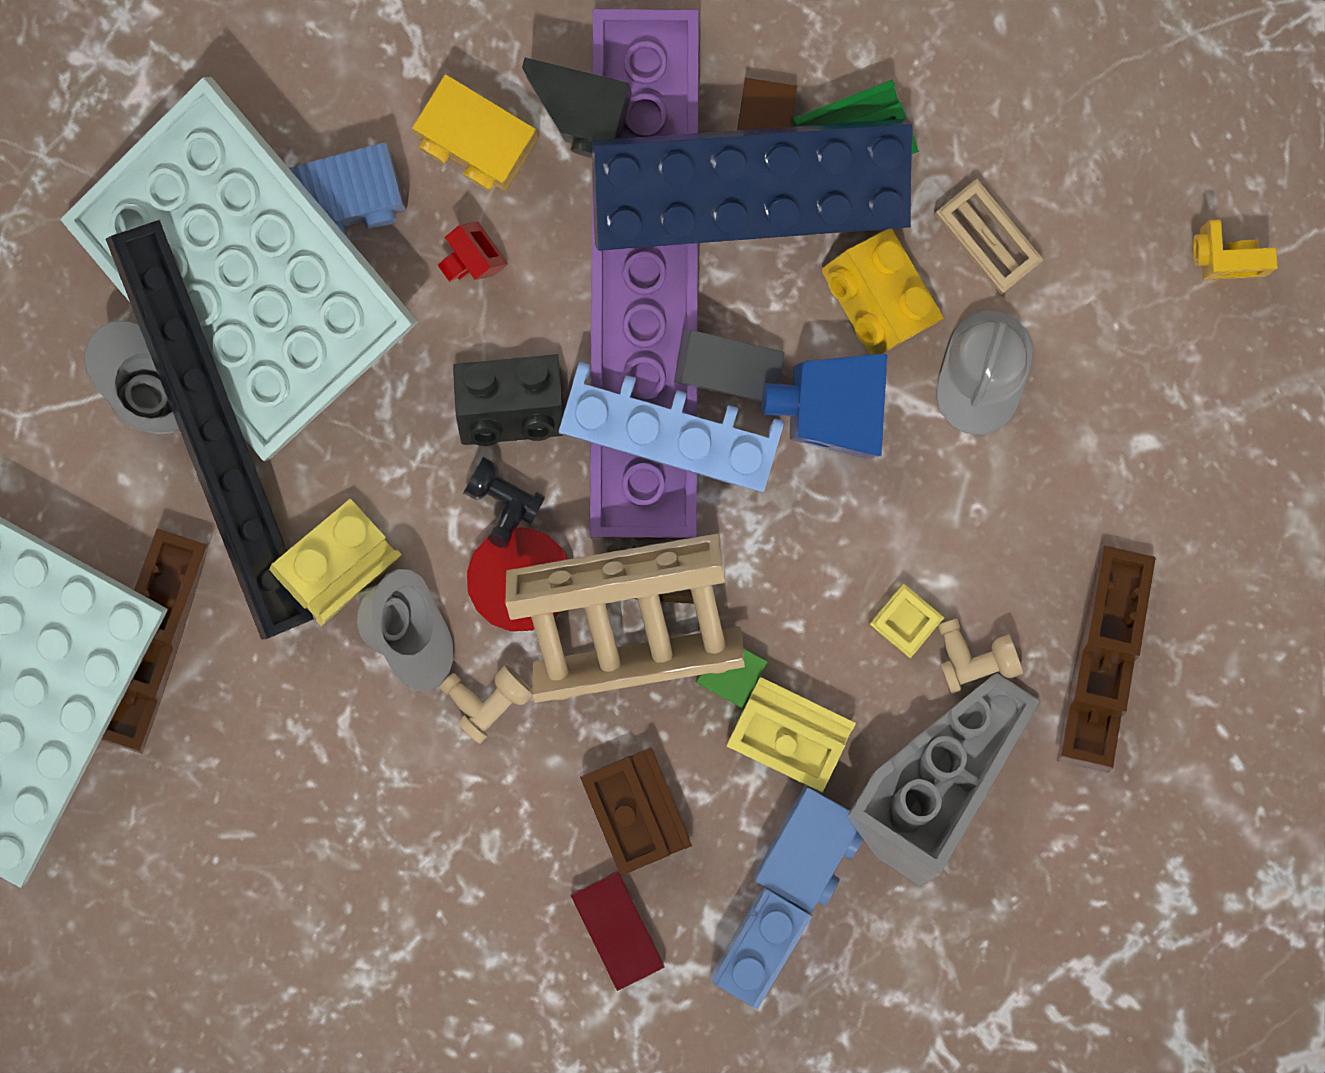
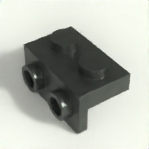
(508, 400)

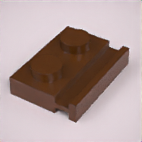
(636, 811)

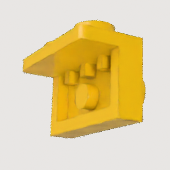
(881, 293)

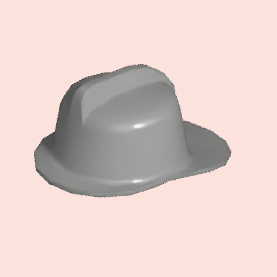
(984, 372)
(127, 378)
(406, 628)

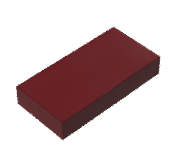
(617, 930)

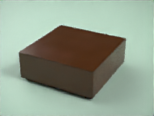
(766, 105)

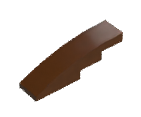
(171, 580)
(1106, 659)

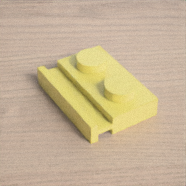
(335, 562)
(790, 734)

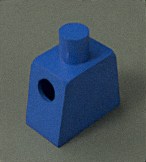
(834, 404)

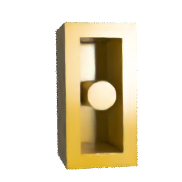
(474, 134)

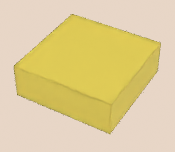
(906, 621)

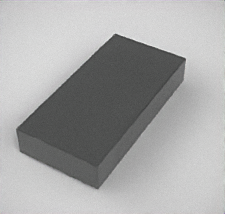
(726, 365)

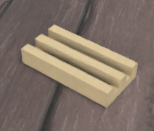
(970, 247)

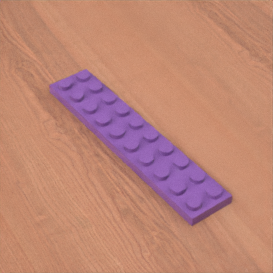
(644, 293)

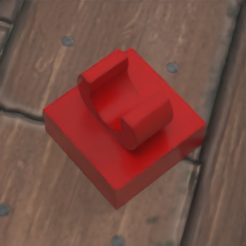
(472, 254)

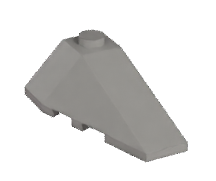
(933, 786)

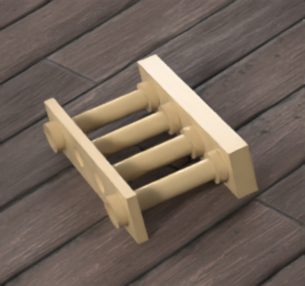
(616, 577)

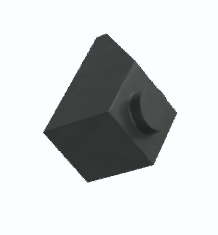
(580, 103)

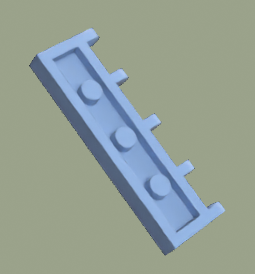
(669, 434)

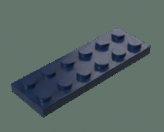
(751, 184)

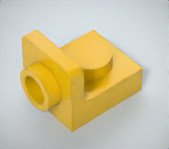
(1240, 259)

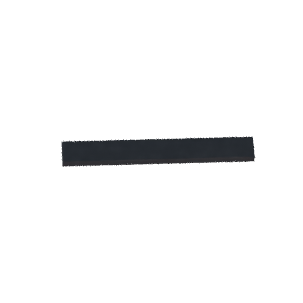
(206, 423)

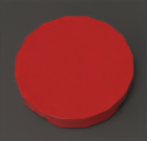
(488, 573)

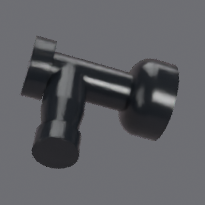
(517, 502)

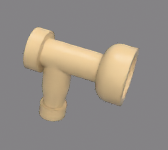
(964, 668)
(480, 714)

